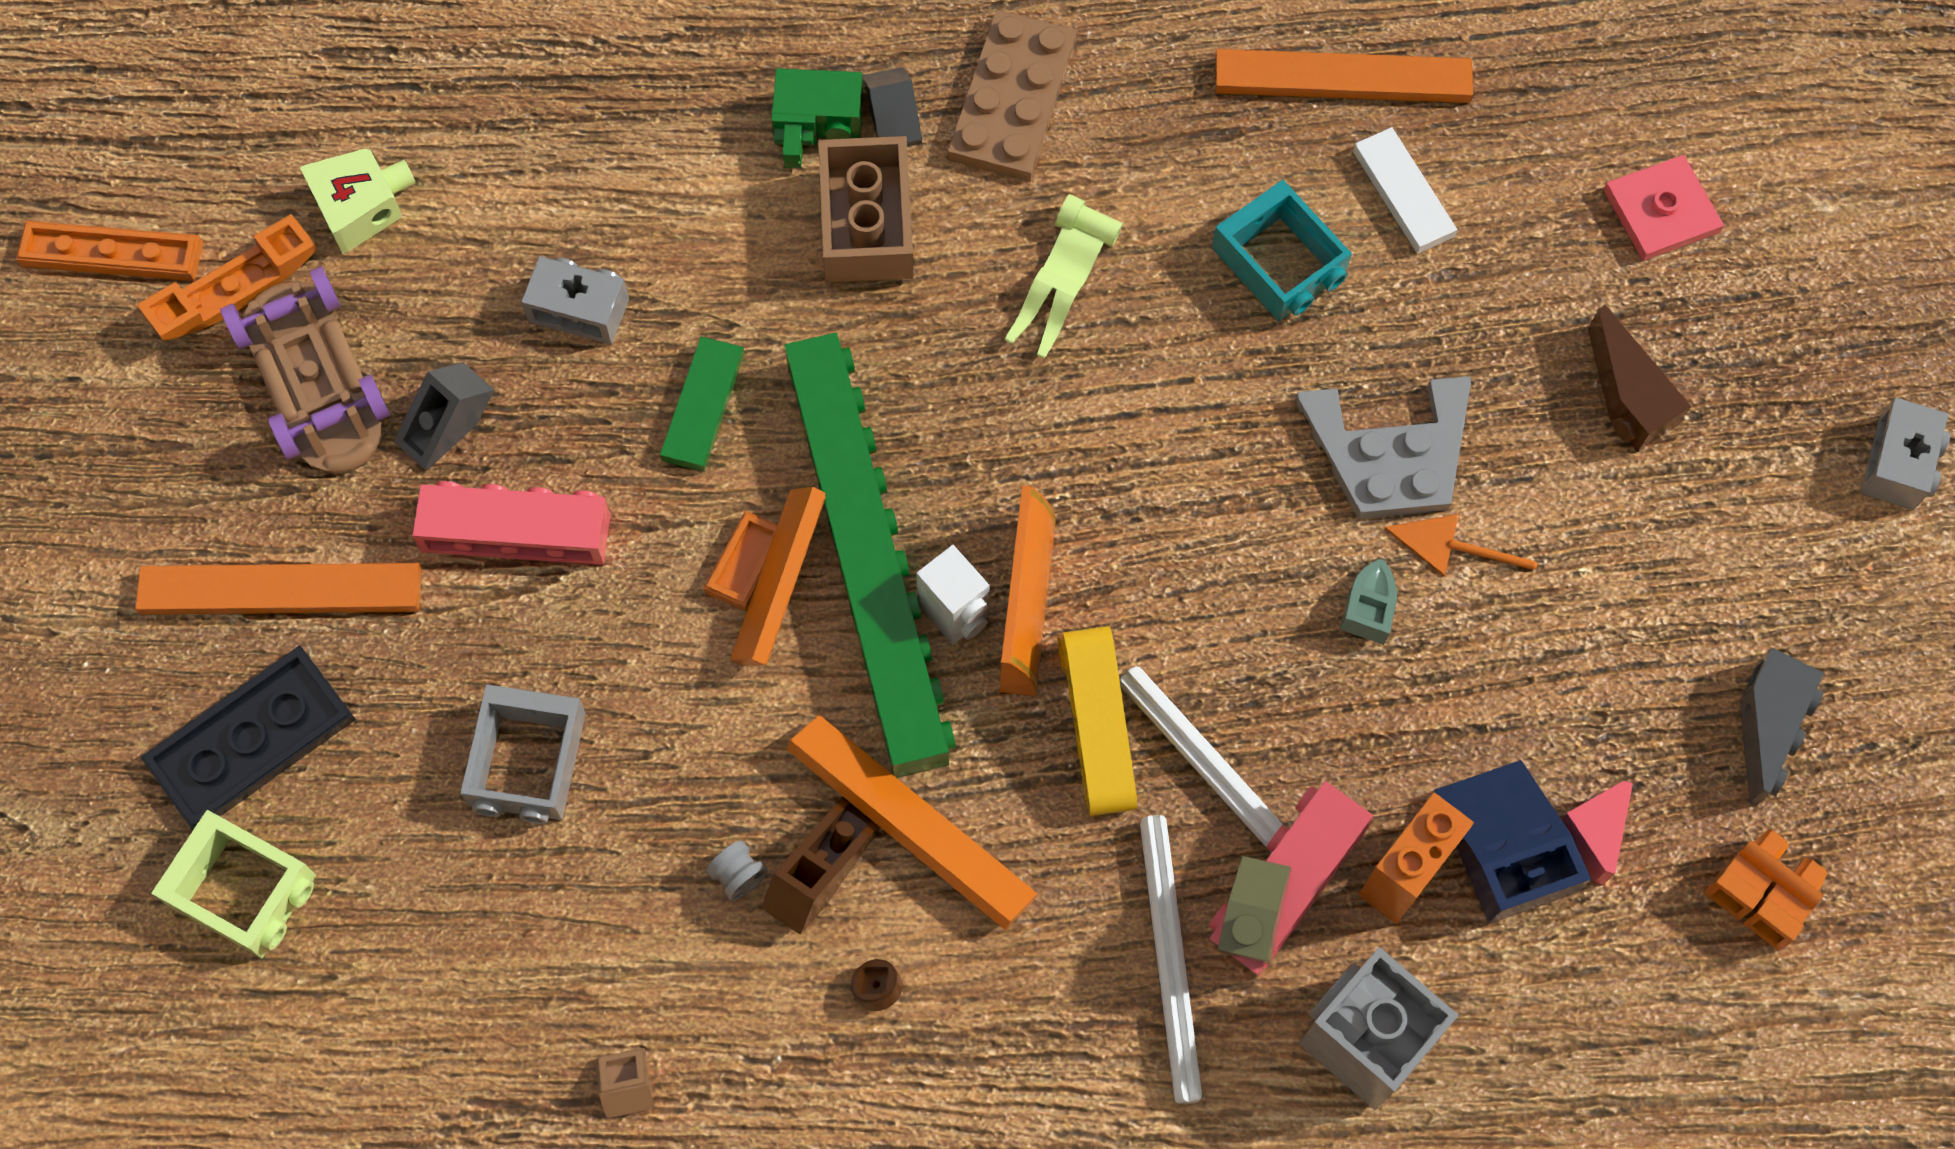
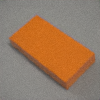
(741, 561)

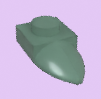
(1371, 603)

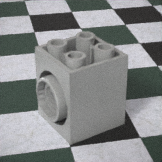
(1376, 1027)

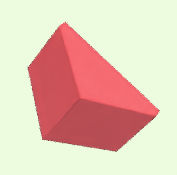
(1599, 830)

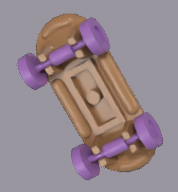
(321, 398)

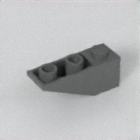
(1771, 718)

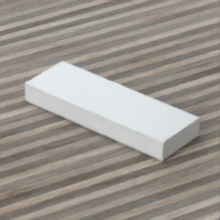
(1404, 190)

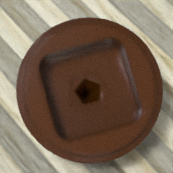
(876, 985)

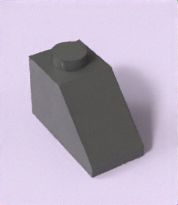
(442, 413)

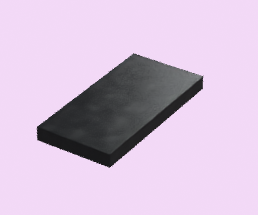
(248, 738)

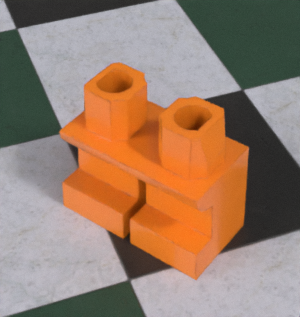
(1788, 896)

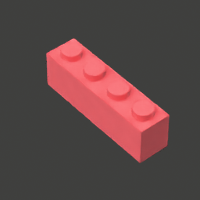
(512, 523)
(1314, 850)

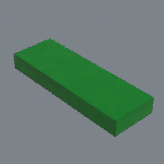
(702, 404)

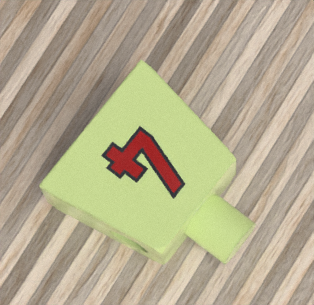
(357, 194)

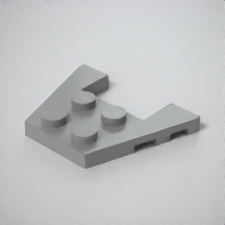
(1397, 466)

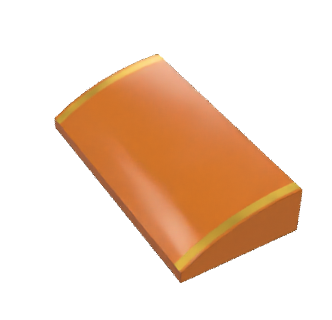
(1028, 594)

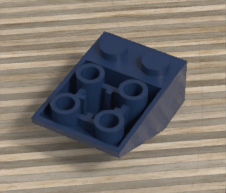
(1518, 846)

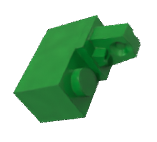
(815, 107)

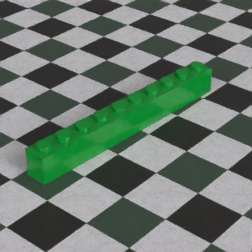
(867, 557)

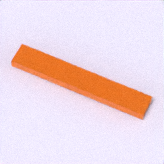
(1343, 75)
(279, 588)
(912, 822)

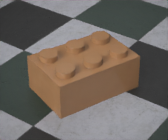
(865, 209)

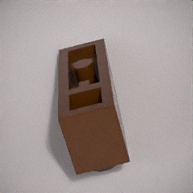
(1634, 388)
(818, 866)

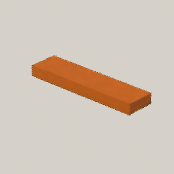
(109, 250)
(778, 577)

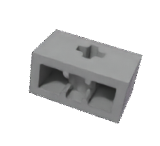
(575, 299)
(1906, 454)

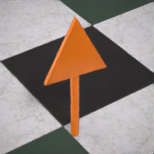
(1434, 540)

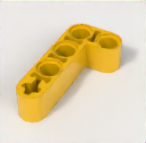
(1098, 719)

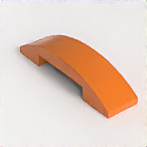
(197, 306)

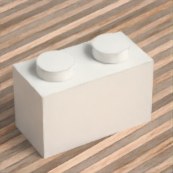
(953, 595)

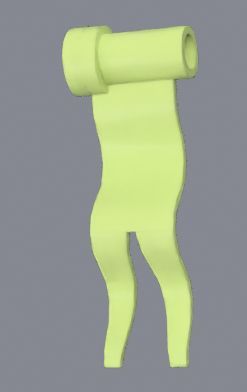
(1066, 267)

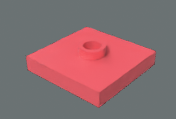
(1663, 207)

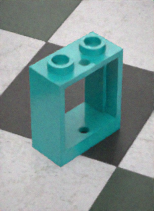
(1265, 210)

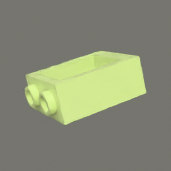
(198, 858)

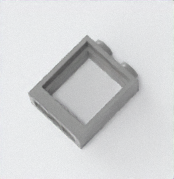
(527, 707)

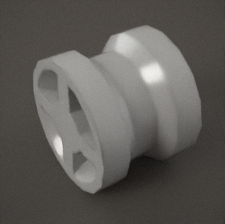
(736, 870)

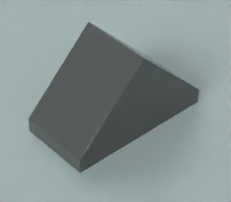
(893, 105)

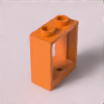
(1415, 858)

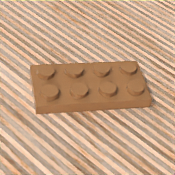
(1012, 95)

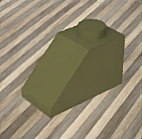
(1254, 910)

